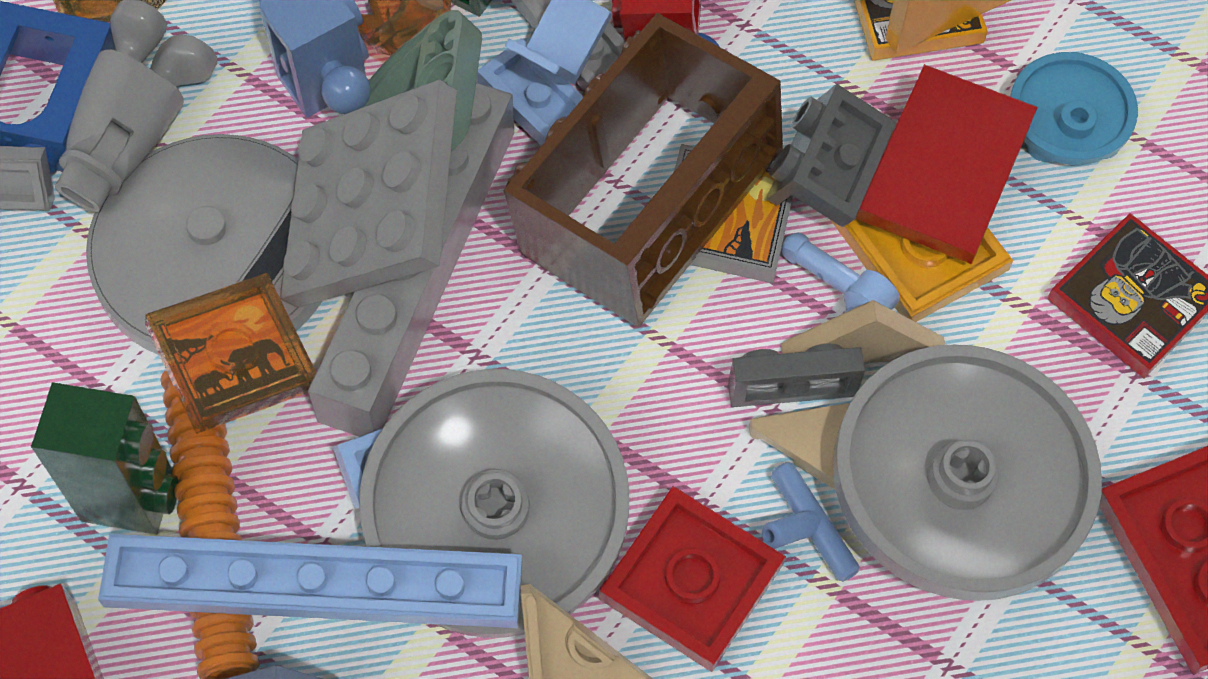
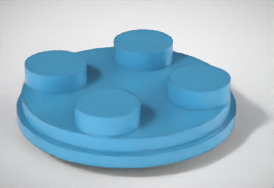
(1082, 108)

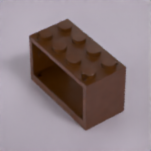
(693, 201)

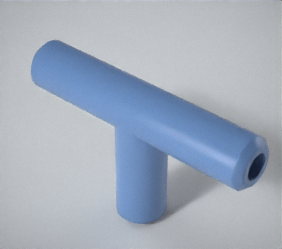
(806, 522)

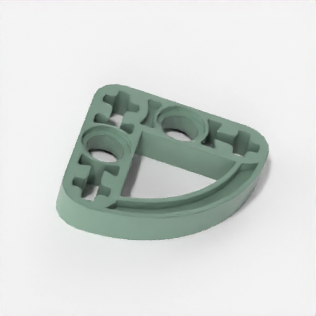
(443, 51)

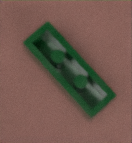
(105, 458)

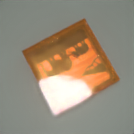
(231, 352)

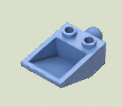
(318, 53)

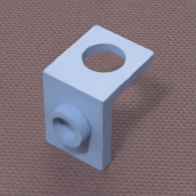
(565, 37)

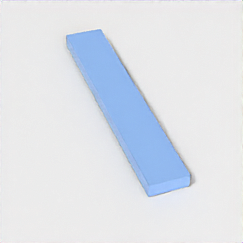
(311, 581)

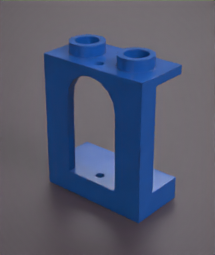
(55, 40)

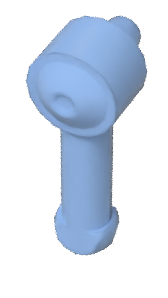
(855, 287)

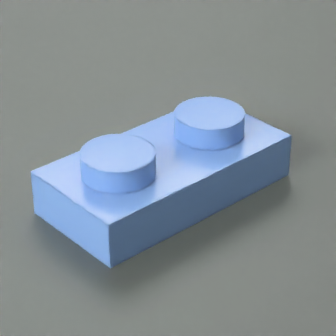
(537, 93)

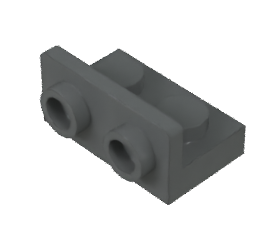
(831, 154)

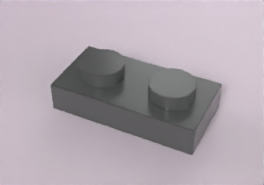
(777, 378)

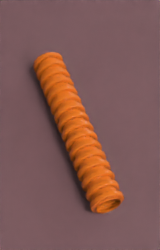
(208, 514)

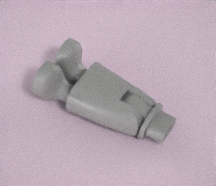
(127, 103)

